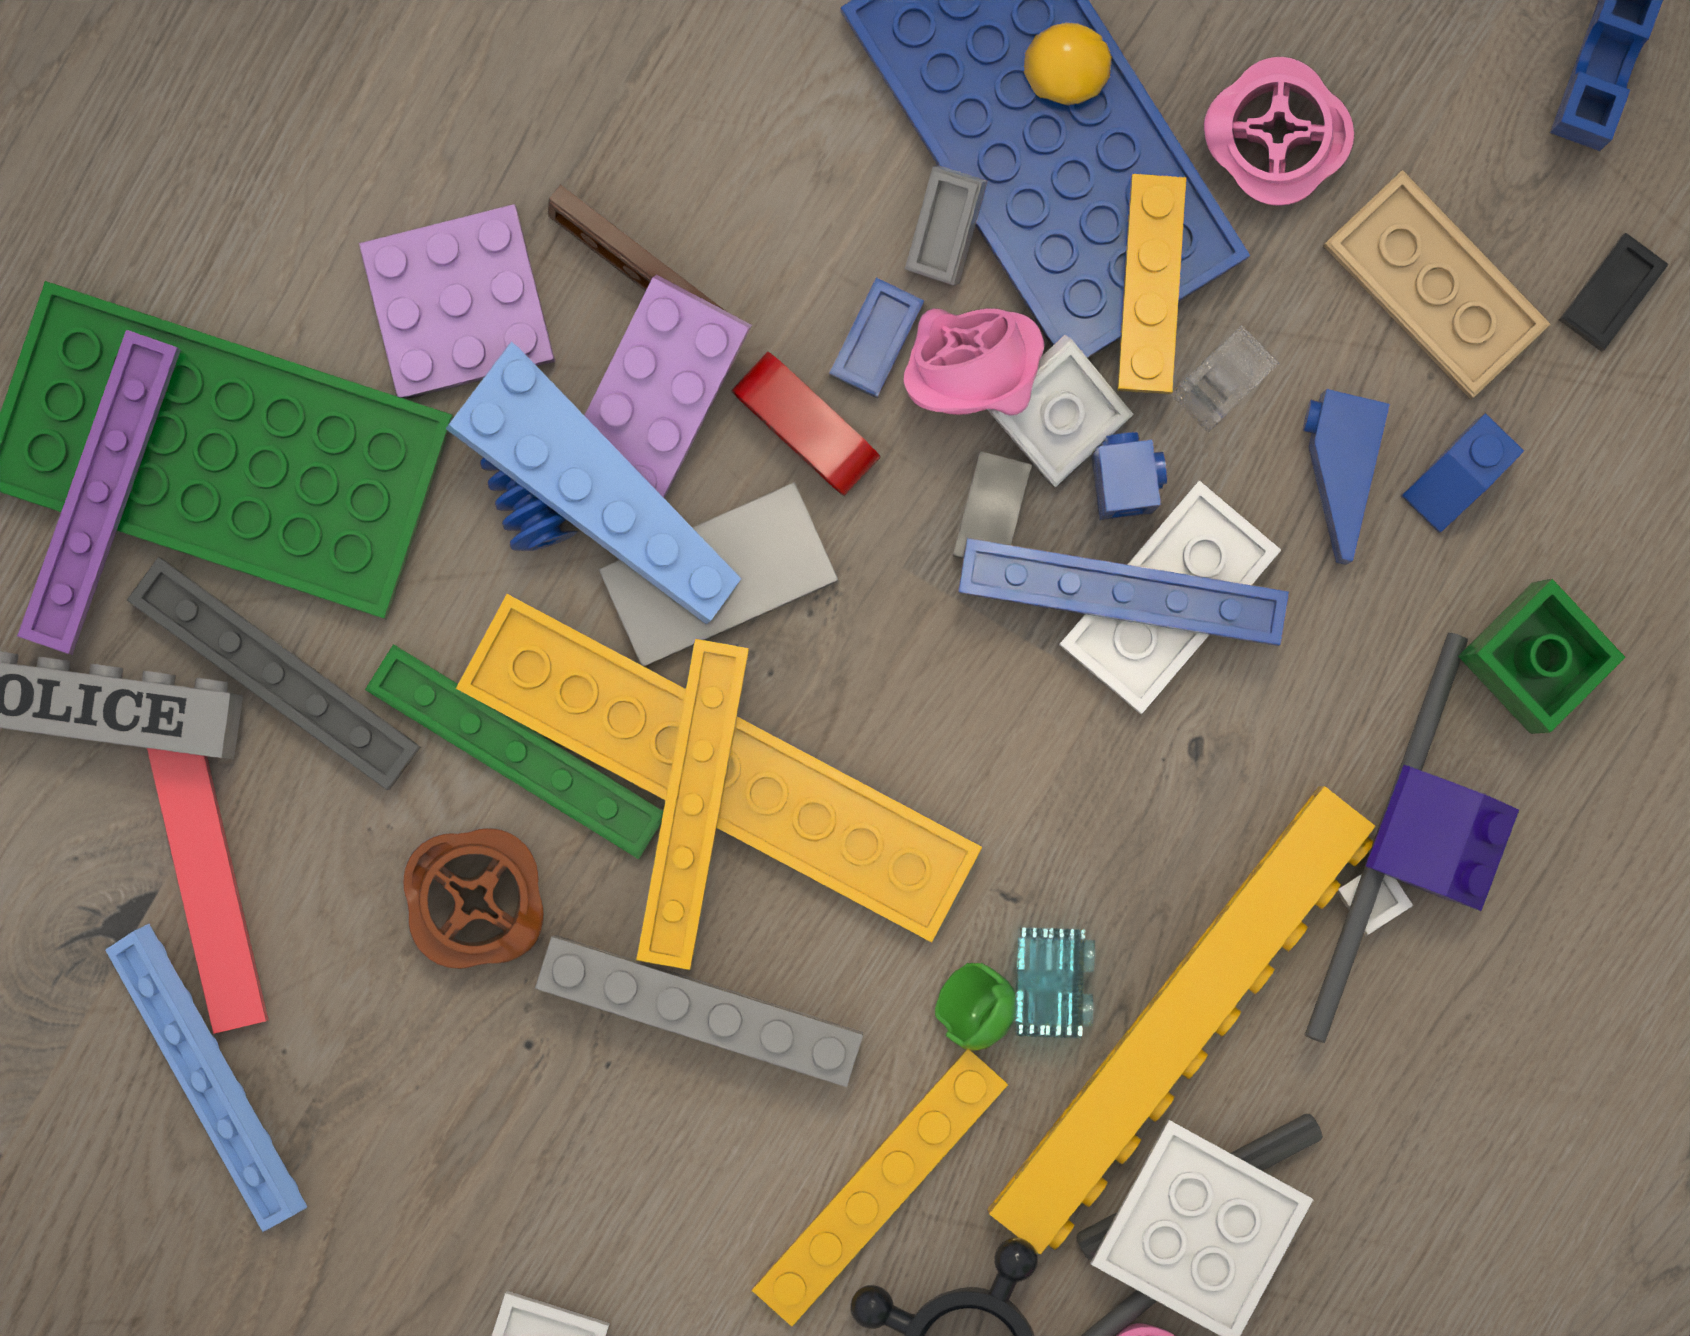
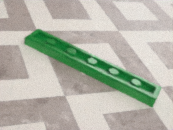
(516, 752)

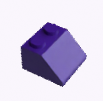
(1442, 838)

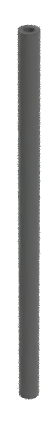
(1370, 879)

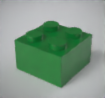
(1542, 656)

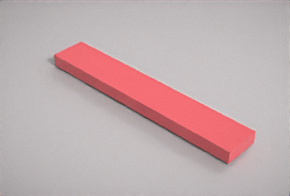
(208, 889)

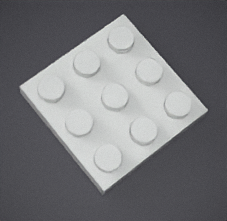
(1201, 1231)

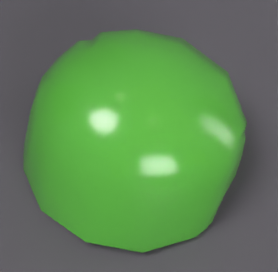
(976, 1006)

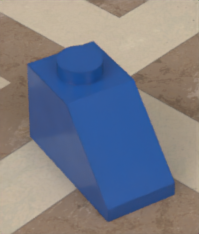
(1462, 472)

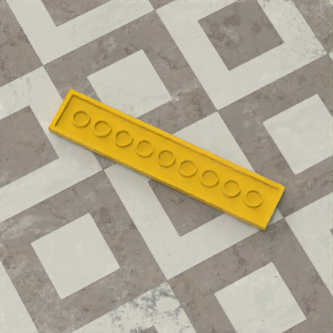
(771, 790)

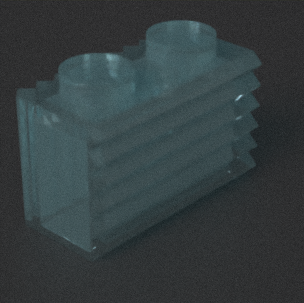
(1052, 982)

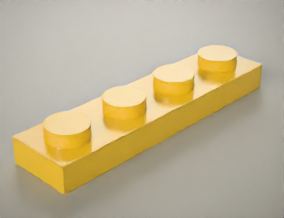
(1151, 284)

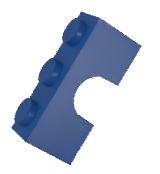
(1602, 71)

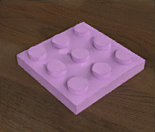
(455, 300)

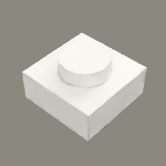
(1389, 902)

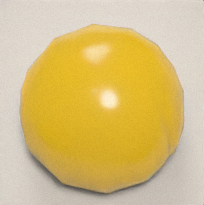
(1067, 63)

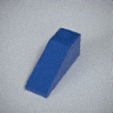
(1344, 455)

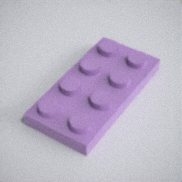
(665, 379)

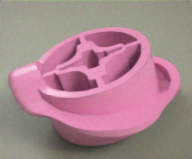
(1281, 77)
(974, 361)

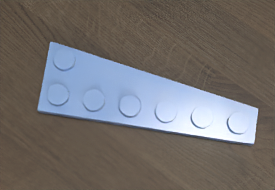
(567, 463)

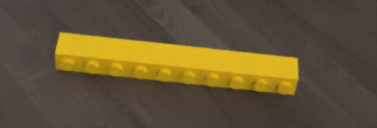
(1181, 1019)

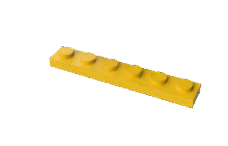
(692, 804)
(879, 1187)

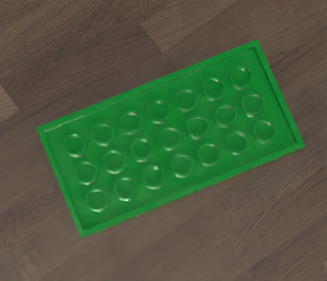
(246, 456)

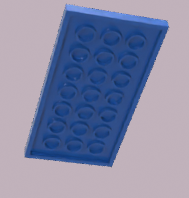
(1051, 168)

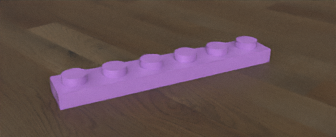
(99, 492)

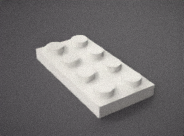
(1198, 540)

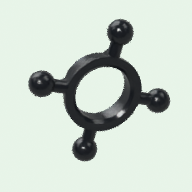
(1014, 1261)

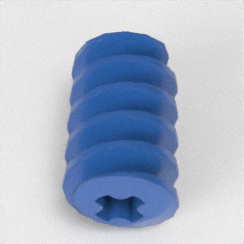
(530, 515)

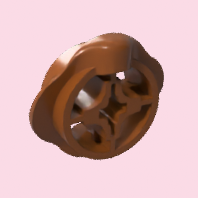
(518, 932)

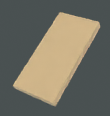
(1436, 284)

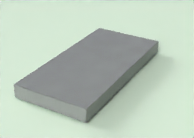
(763, 541)

